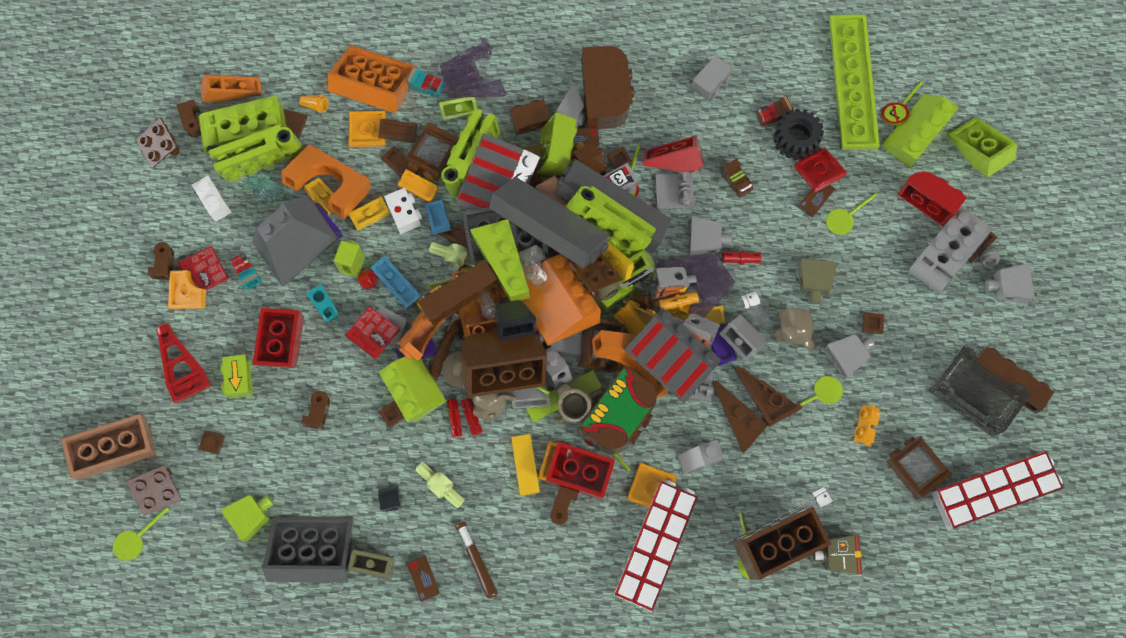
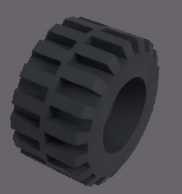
(802, 121)

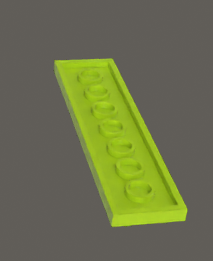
(853, 82)

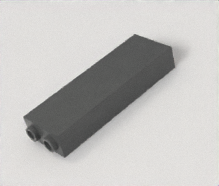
(581, 175)
(550, 222)

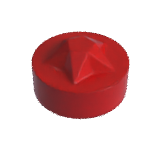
(367, 279)

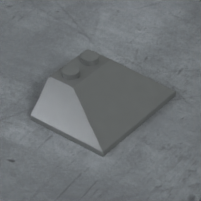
(293, 238)

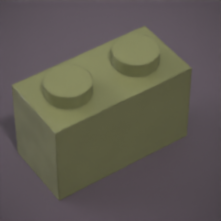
(371, 564)

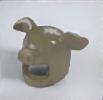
(796, 327)
(574, 403)
(490, 404)

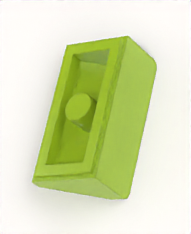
(457, 107)

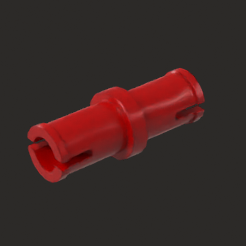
(741, 257)

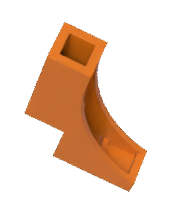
(417, 338)
(612, 345)

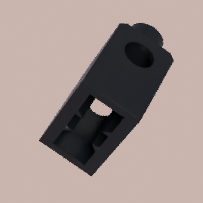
(513, 319)

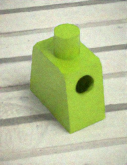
(247, 515)

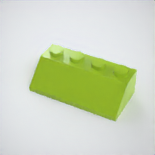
(922, 126)

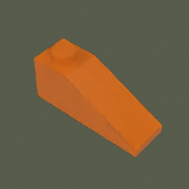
(229, 88)

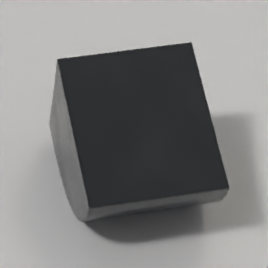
(390, 498)

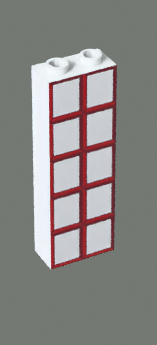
(997, 490)
(656, 545)

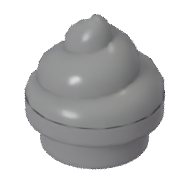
(990, 257)

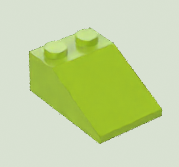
(984, 146)

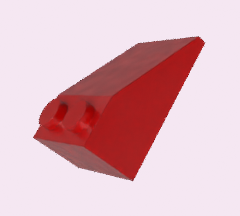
(677, 156)

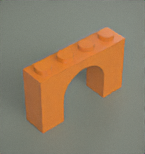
(314, 162)

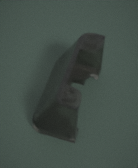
(979, 393)

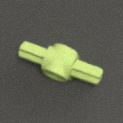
(454, 254)
(440, 485)

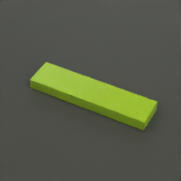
(587, 382)

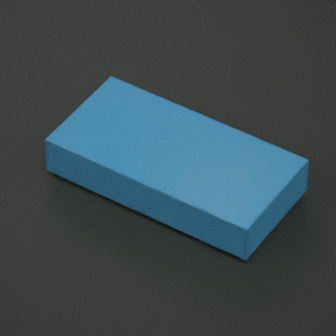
(437, 217)

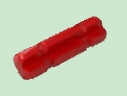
(454, 417)
(472, 420)

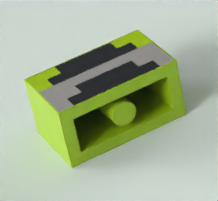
(642, 269)

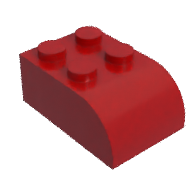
(932, 196)
(278, 338)
(580, 470)

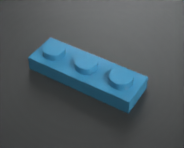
(395, 282)

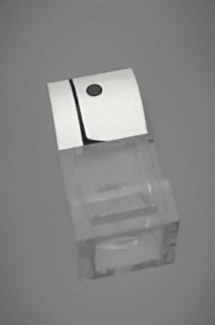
(532, 265)
(753, 309)
(816, 499)

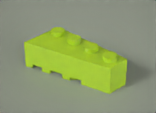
(502, 256)

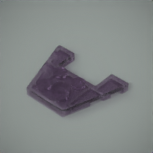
(463, 78)
(711, 278)

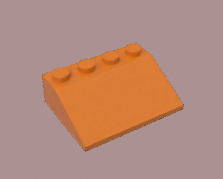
(370, 78)
(561, 303)

